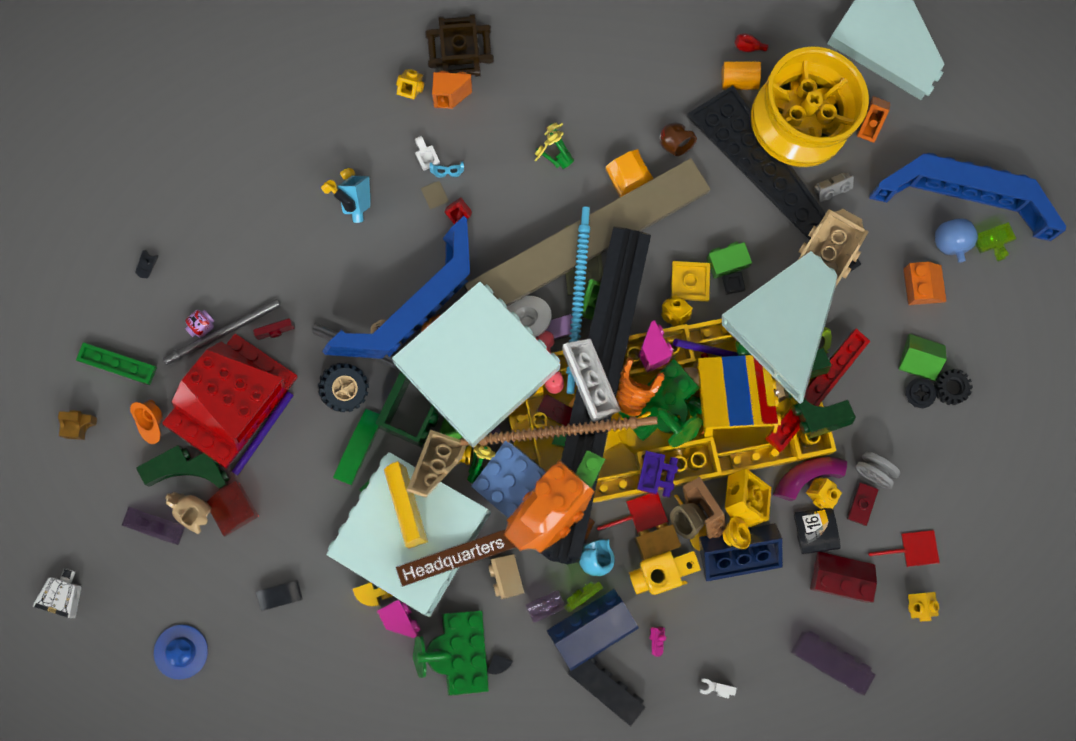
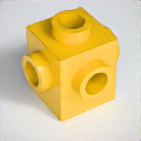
(410, 84)
(676, 311)
(824, 493)
(923, 606)

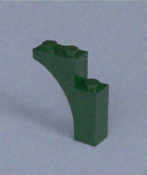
(177, 463)

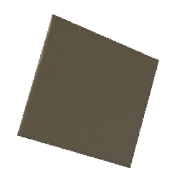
(434, 195)

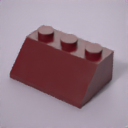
(844, 577)

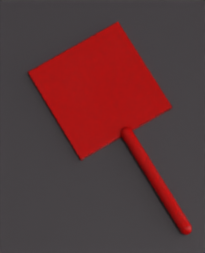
(644, 511)
(918, 547)

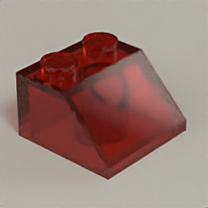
(231, 508)

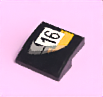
(817, 530)

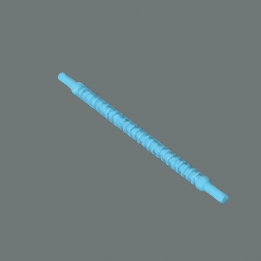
(584, 230)

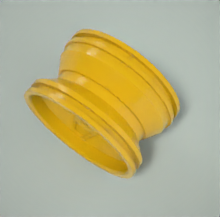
(799, 139)

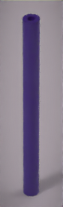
(262, 433)

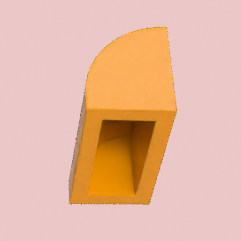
(741, 75)

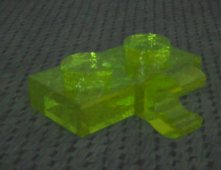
(996, 239)
(579, 598)

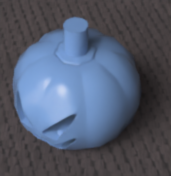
(956, 237)

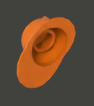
(147, 418)

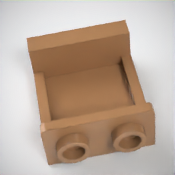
(697, 493)

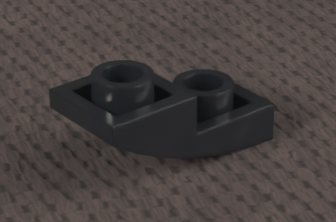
(279, 595)

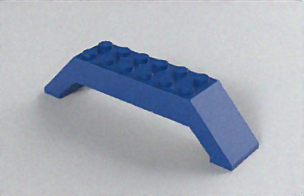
(977, 185)
(416, 309)

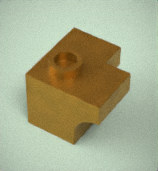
(74, 424)

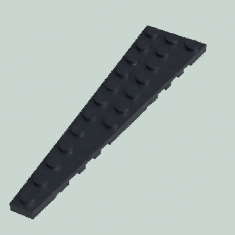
(728, 125)

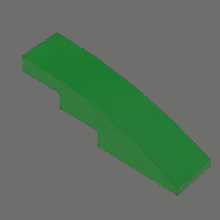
(357, 448)

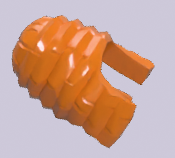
(634, 395)

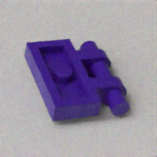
(651, 474)

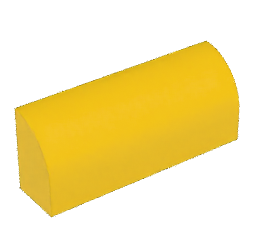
(405, 505)

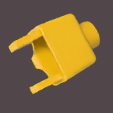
(670, 567)

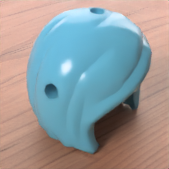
(597, 558)

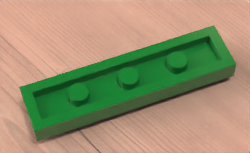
(116, 363)

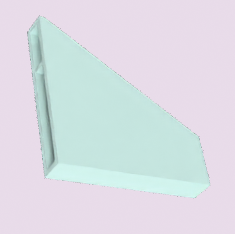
(891, 42)
(786, 321)

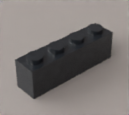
(607, 691)

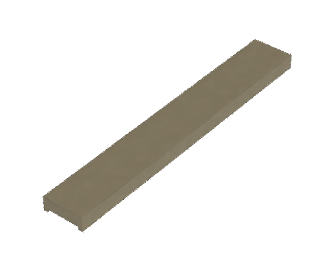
(558, 252)

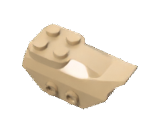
(836, 241)

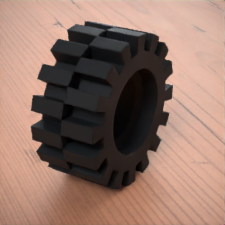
(963, 382)

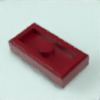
(274, 330)
(555, 410)
(862, 504)

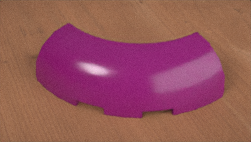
(805, 471)

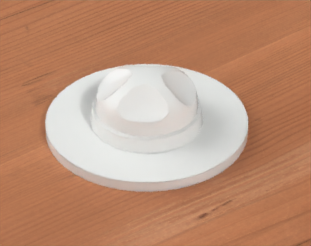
(533, 313)

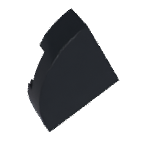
(499, 664)

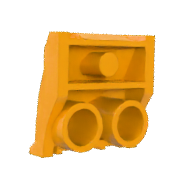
(628, 172)

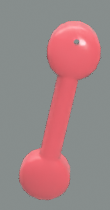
(556, 382)

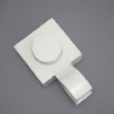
(425, 154)
(723, 690)

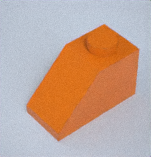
(874, 119)

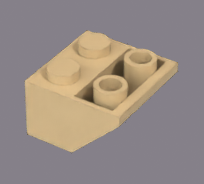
(507, 577)

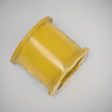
(539, 415)

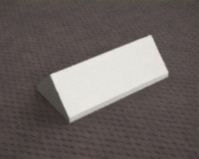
(590, 379)

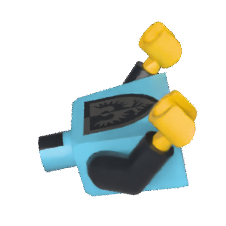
(352, 193)

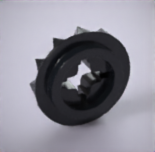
(925, 386)

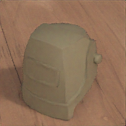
(688, 519)

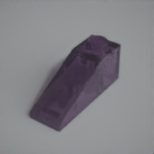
(153, 526)

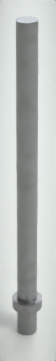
(177, 355)

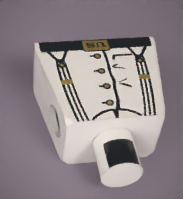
(60, 595)

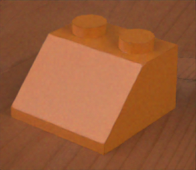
(924, 283)

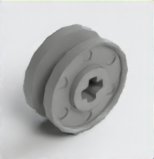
(878, 470)

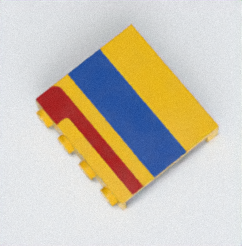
(736, 394)

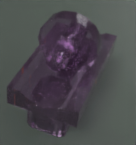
(545, 606)

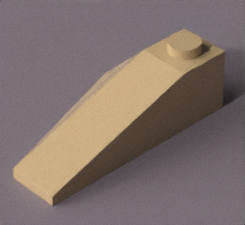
(436, 460)

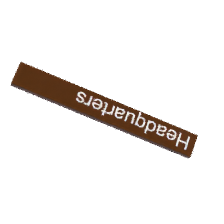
(453, 558)

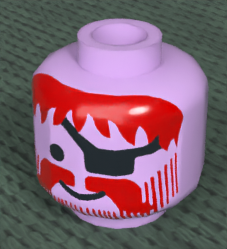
(199, 323)

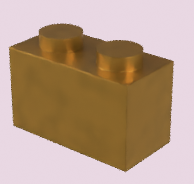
(657, 541)

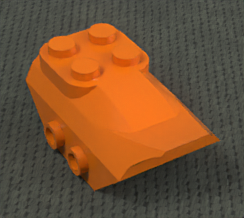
(549, 509)

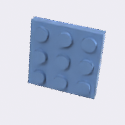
(508, 478)

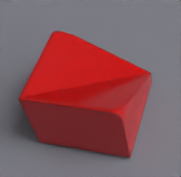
(457, 210)

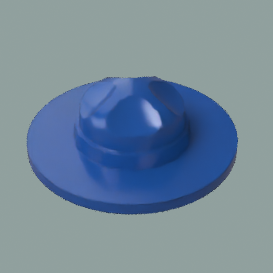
(180, 652)

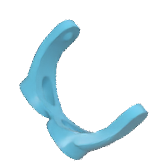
(434, 170)

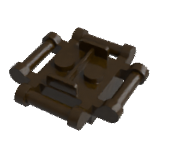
(459, 44)

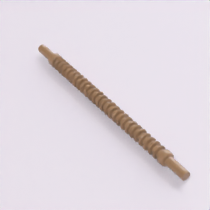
(633, 422)

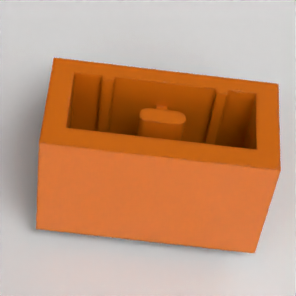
(450, 88)

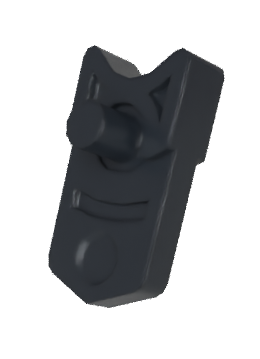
(145, 264)

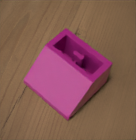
(655, 350)
(397, 619)

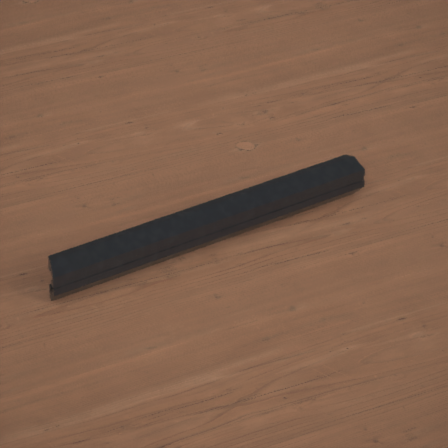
(610, 338)

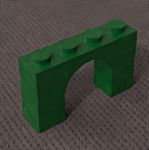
(821, 420)

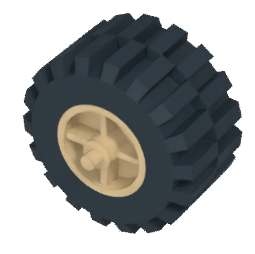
(343, 387)

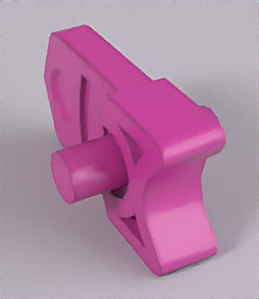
(658, 638)

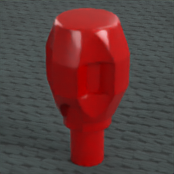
(749, 43)

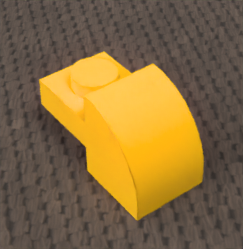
(369, 595)

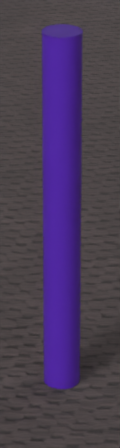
(703, 348)

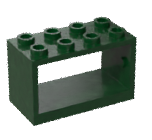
(390, 408)

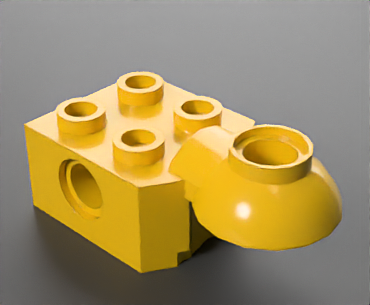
(747, 506)

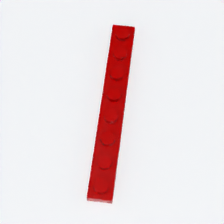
(820, 387)

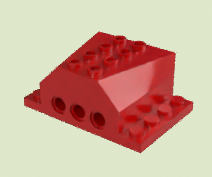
(227, 398)

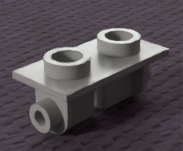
(841, 184)

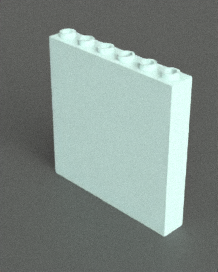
(477, 363)
(374, 544)

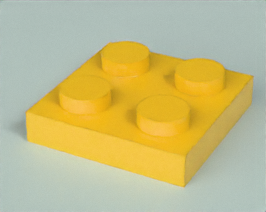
(690, 280)

